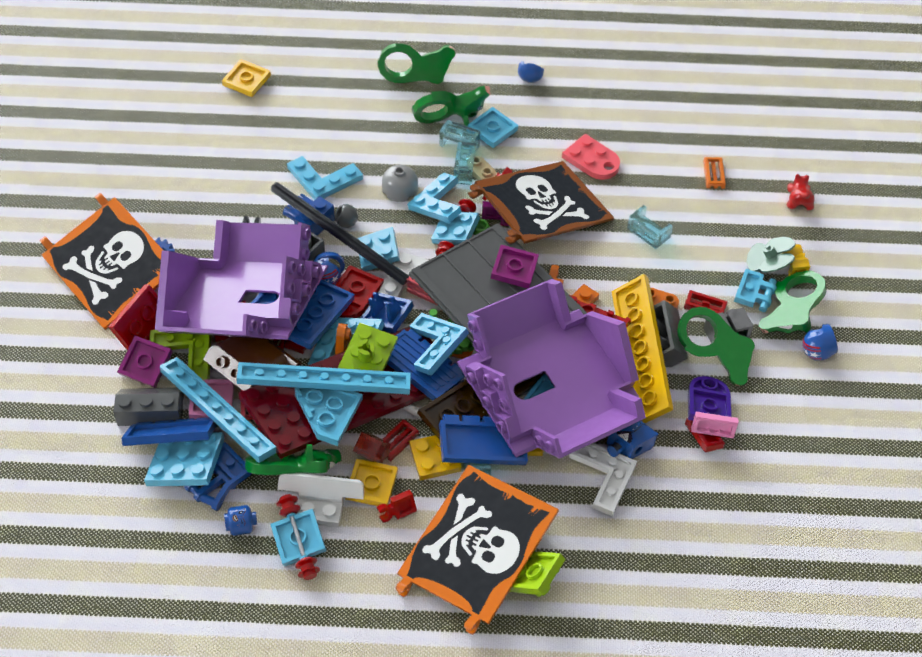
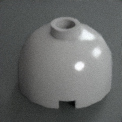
(399, 183)

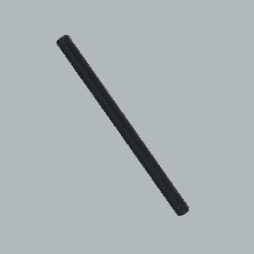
(341, 234)

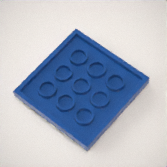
(319, 315)

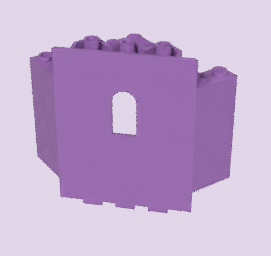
(247, 257)
(580, 353)

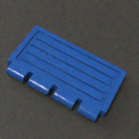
(408, 351)
(169, 431)
(475, 442)

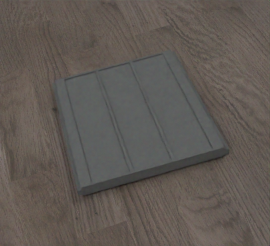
(462, 275)

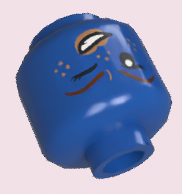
(240, 520)

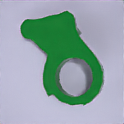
(428, 67)

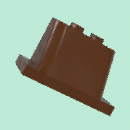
(229, 352)

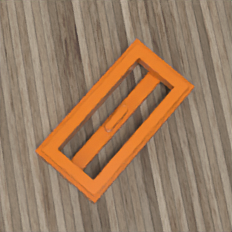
(714, 183)

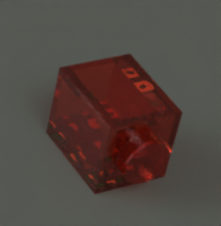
(372, 447)

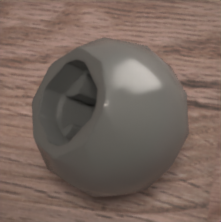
(346, 216)

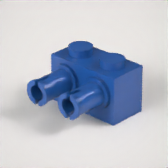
(319, 204)

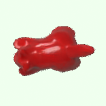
(800, 193)

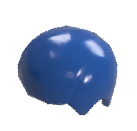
(530, 72)

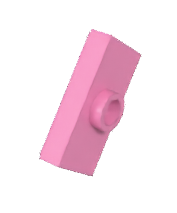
(714, 425)

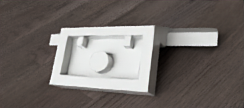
(322, 494)

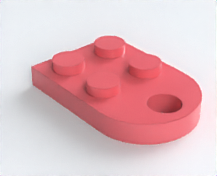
(592, 158)

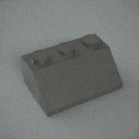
(667, 322)
(147, 405)

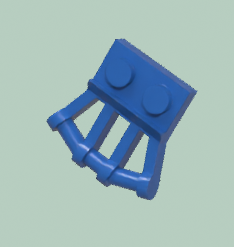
(229, 470)

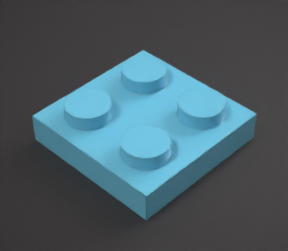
(494, 127)
(383, 243)

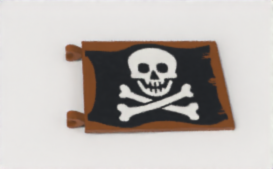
(542, 202)

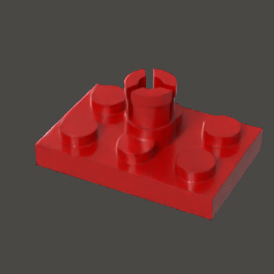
(136, 317)

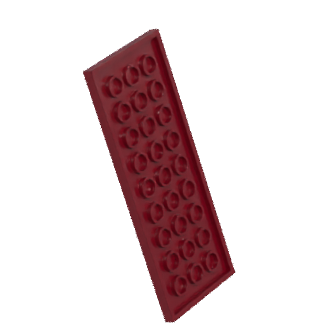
(285, 424)

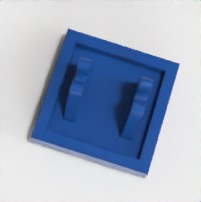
(390, 309)

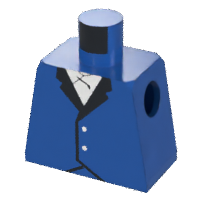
(632, 440)

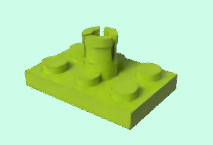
(368, 349)
(538, 573)

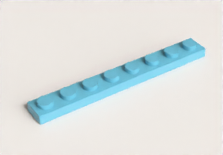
(323, 378)
(218, 410)

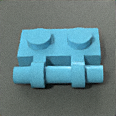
(749, 287)

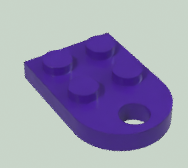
(708, 399)

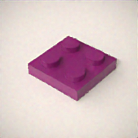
(514, 266)
(144, 361)

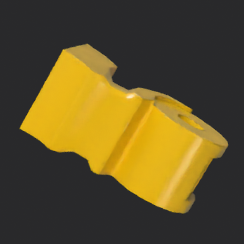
(800, 263)

